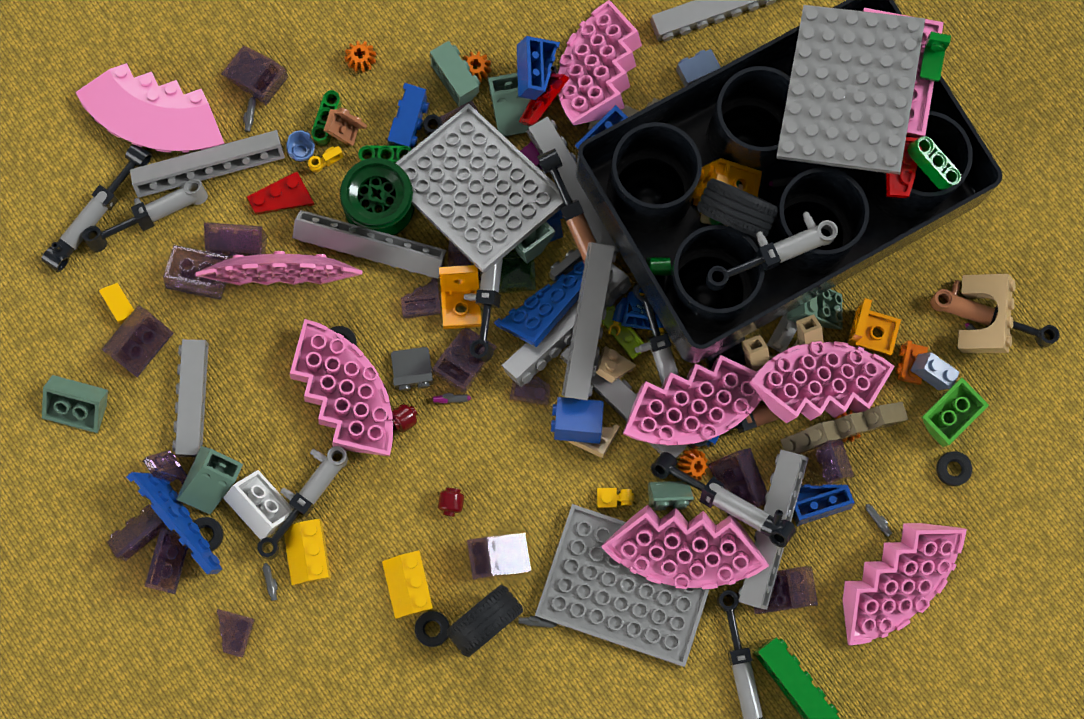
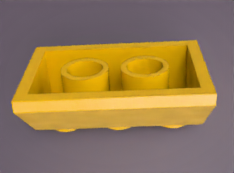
(307, 552)
(407, 584)

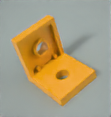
(728, 173)
(454, 284)
(865, 322)

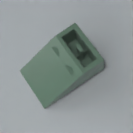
(507, 105)
(825, 307)
(209, 479)
(669, 494)

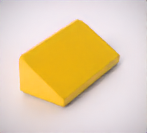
(117, 302)

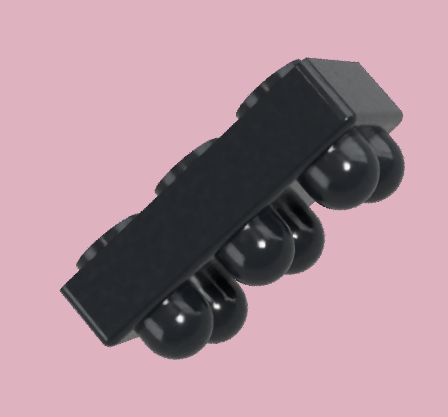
(650, 164)

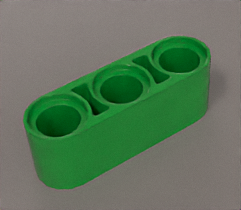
(324, 110)
(379, 151)
(924, 159)
(659, 265)

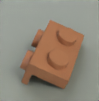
(343, 125)

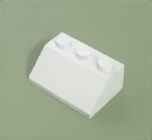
(258, 504)

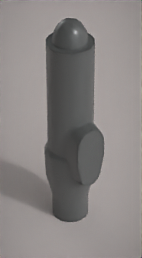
(249, 115)
(879, 520)
(270, 582)
(536, 621)

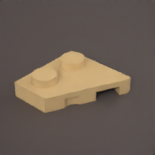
(613, 365)
(607, 438)

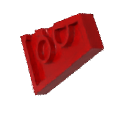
(537, 107)
(901, 185)

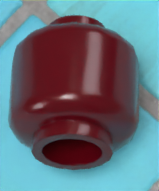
(404, 418)
(451, 501)

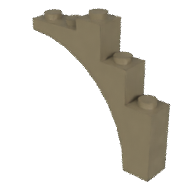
(845, 427)

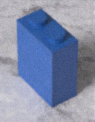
(577, 420)

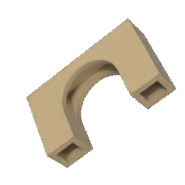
(997, 336)
(757, 351)

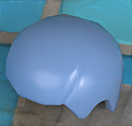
(300, 146)

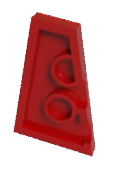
(283, 194)

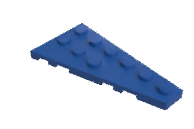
(544, 308)
(177, 518)

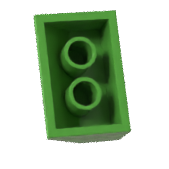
(953, 412)

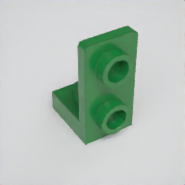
(934, 56)

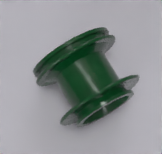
(375, 176)

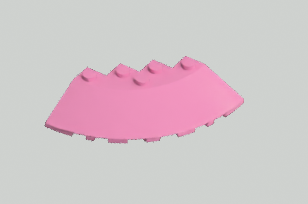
(598, 64)
(150, 113)
(279, 268)
(820, 379)
(346, 389)
(693, 407)
(684, 551)
(901, 582)

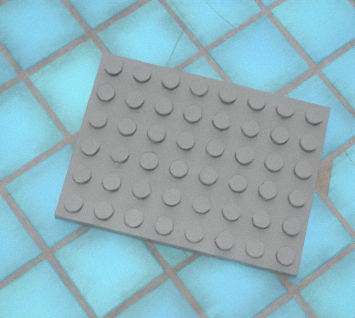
(851, 89)
(479, 188)
(609, 601)

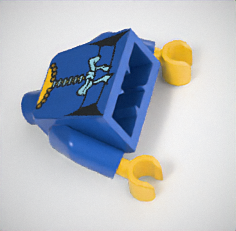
(632, 314)

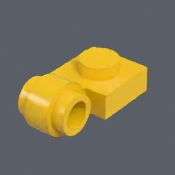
(330, 157)
(608, 497)

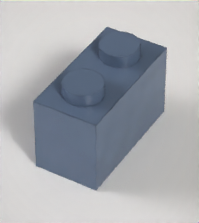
(697, 67)
(934, 371)

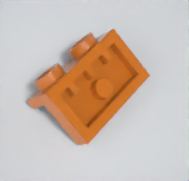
(909, 353)

